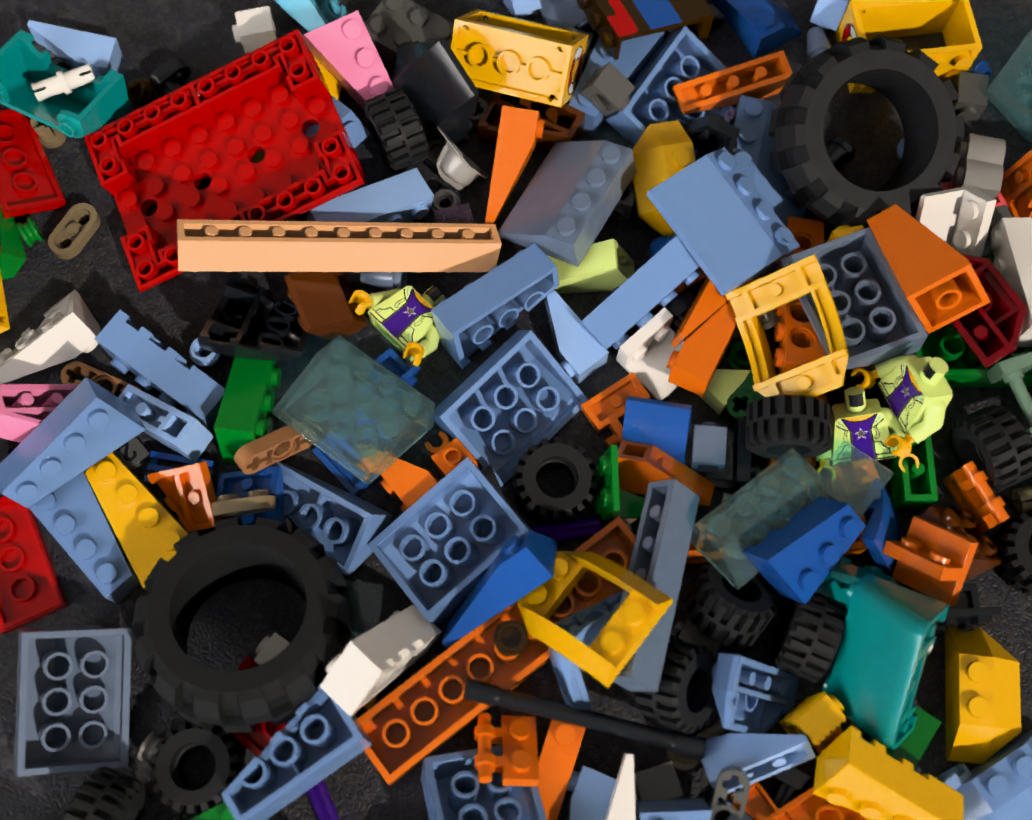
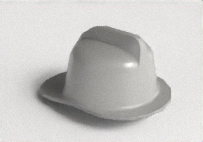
(456, 166)

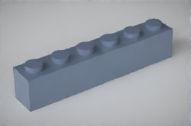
(659, 560)

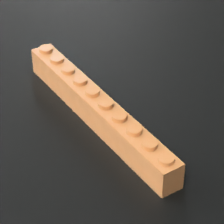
(335, 246)

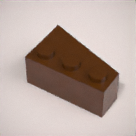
(561, 123)

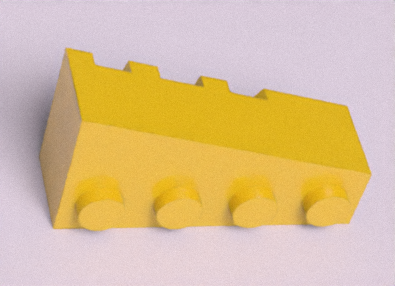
(136, 515)
(878, 785)

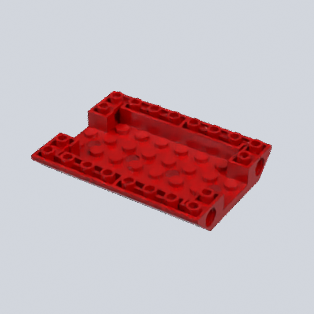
(213, 133)

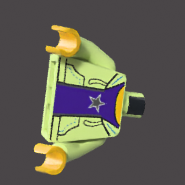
(403, 318)
(914, 393)
(863, 426)

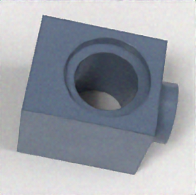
(709, 447)

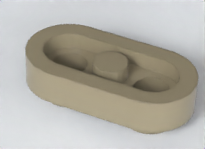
(72, 231)
(256, 502)

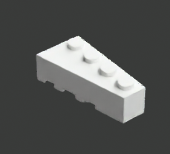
(1013, 259)
(378, 658)

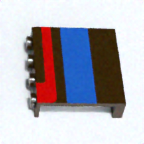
(631, 19)

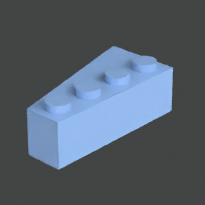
(389, 200)

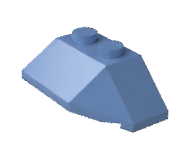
(751, 693)
(1001, 785)

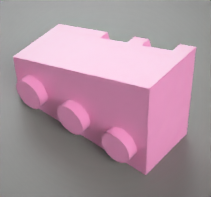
(351, 57)
(27, 406)

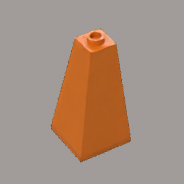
(929, 270)

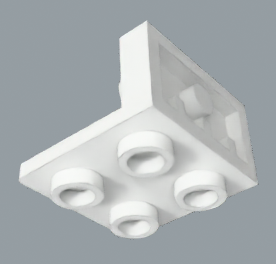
(958, 217)
(648, 354)

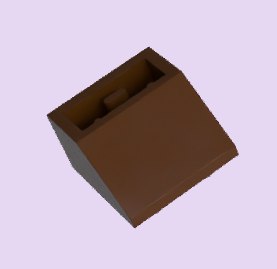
(324, 304)
(965, 525)

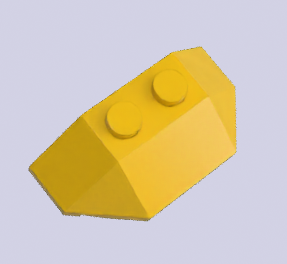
(658, 156)
(979, 696)

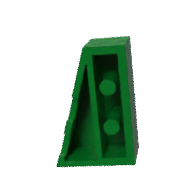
(246, 405)

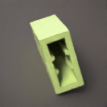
(601, 270)

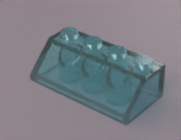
(753, 512)

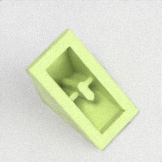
(722, 386)

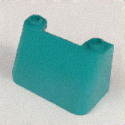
(72, 114)
(883, 657)

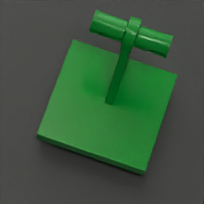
(611, 499)

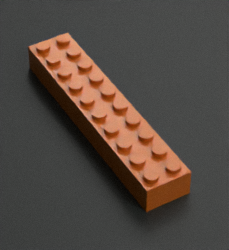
(431, 703)

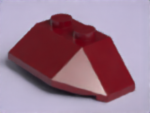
(997, 326)

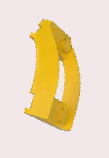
(773, 292)
(619, 636)

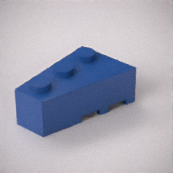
(807, 548)

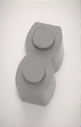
(980, 164)

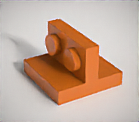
(932, 560)

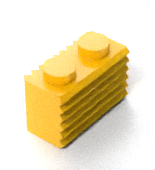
(815, 717)

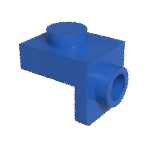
(396, 365)

